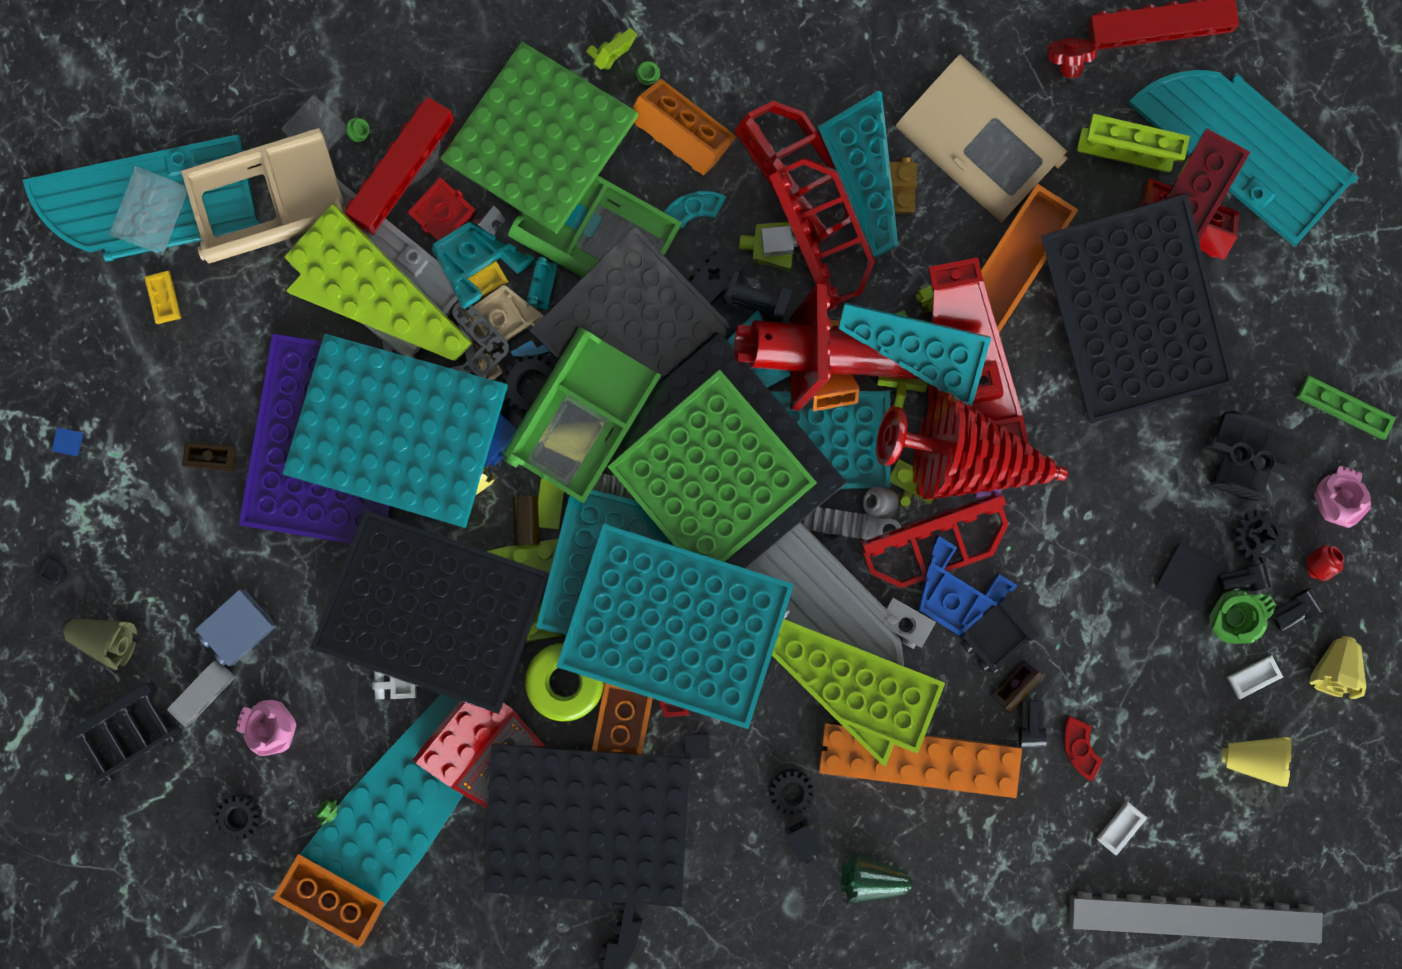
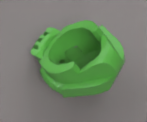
(1241, 616)

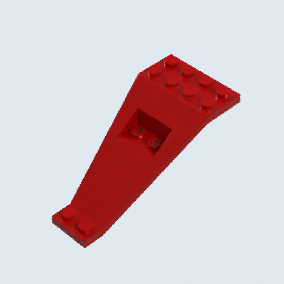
(963, 304)

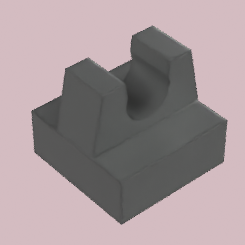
(486, 216)

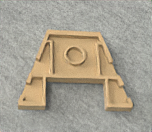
(508, 315)

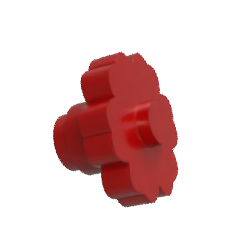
(1071, 55)

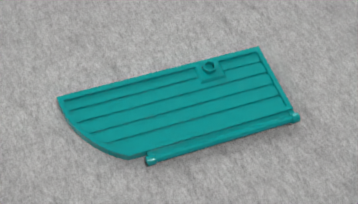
(1287, 173)
(85, 200)

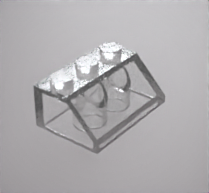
(149, 210)

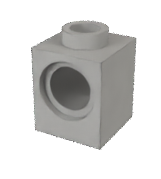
(778, 241)

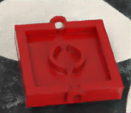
(441, 210)

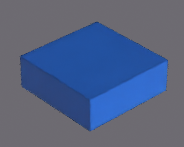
(67, 441)

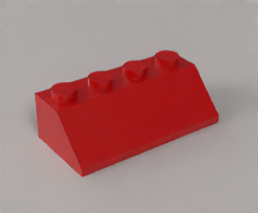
(1220, 232)

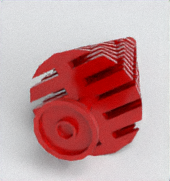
(962, 451)

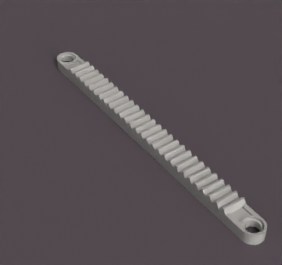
(820, 520)

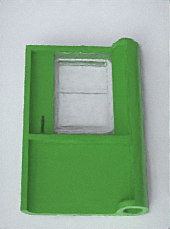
(619, 213)
(576, 412)

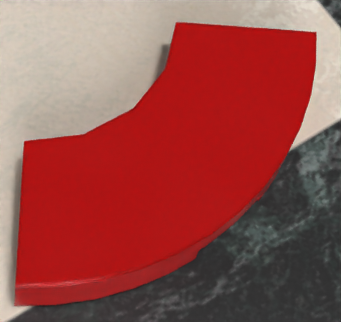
(1078, 748)

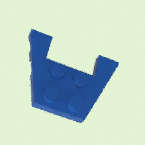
(952, 600)

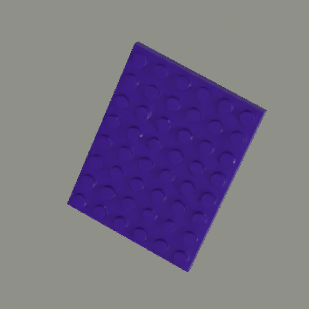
(281, 501)

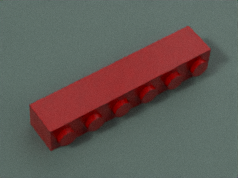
(1162, 23)
(399, 165)

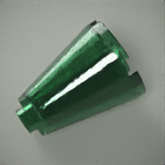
(872, 880)

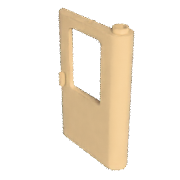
(299, 184)

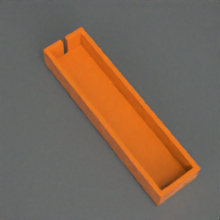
(1021, 251)
(939, 763)

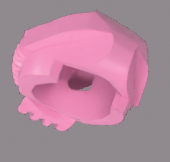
(1343, 497)
(267, 727)

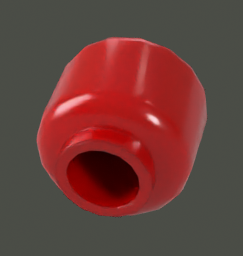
(1325, 562)

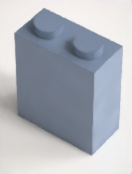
(235, 628)

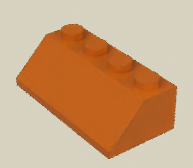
(682, 126)
(329, 900)

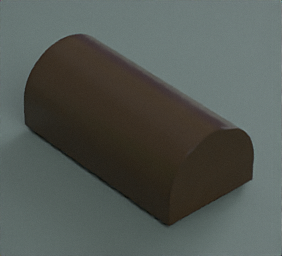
(209, 456)
(526, 520)
(1017, 686)

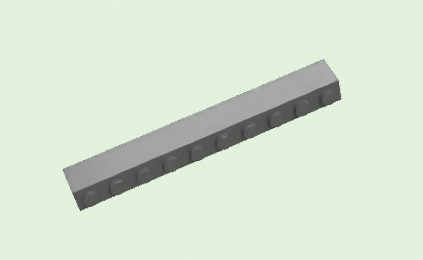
(1195, 918)

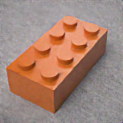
(622, 721)

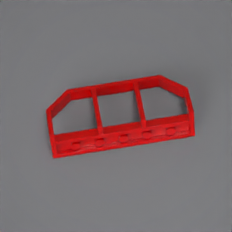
(769, 161)
(801, 228)
(923, 529)

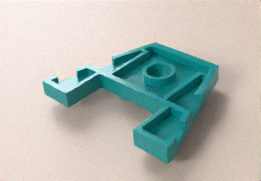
(468, 252)

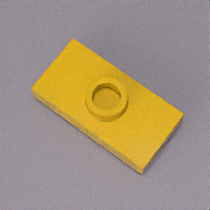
(489, 279)
(162, 297)

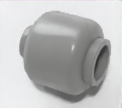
(880, 502)

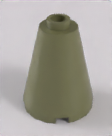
(103, 640)

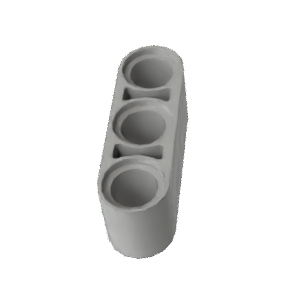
(201, 693)

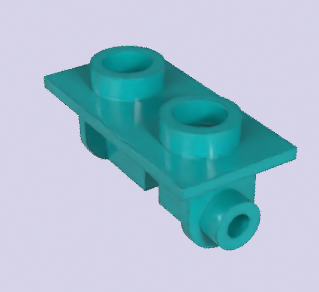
(542, 283)

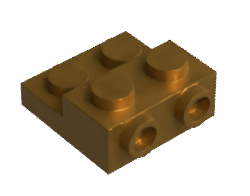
(904, 185)

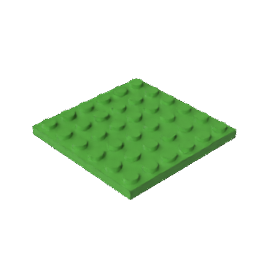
(539, 137)
(712, 472)

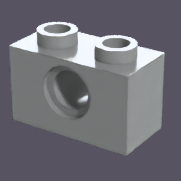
(920, 624)

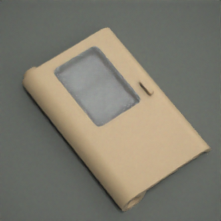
(981, 138)

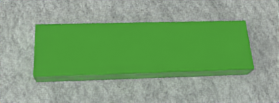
(1345, 407)

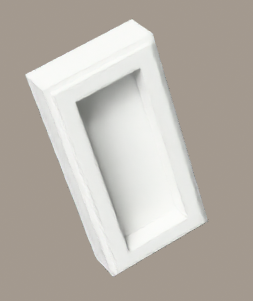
(1254, 677)
(1121, 828)

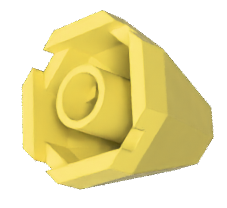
(1341, 670)

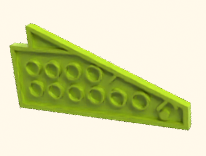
(356, 279)
(863, 692)

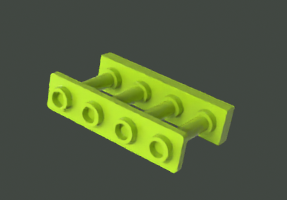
(1132, 143)

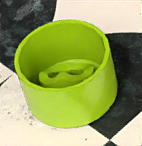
(552, 704)

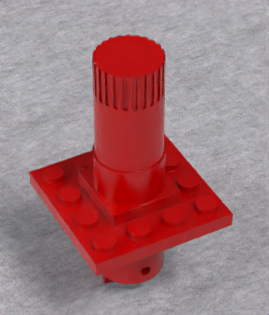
(810, 349)

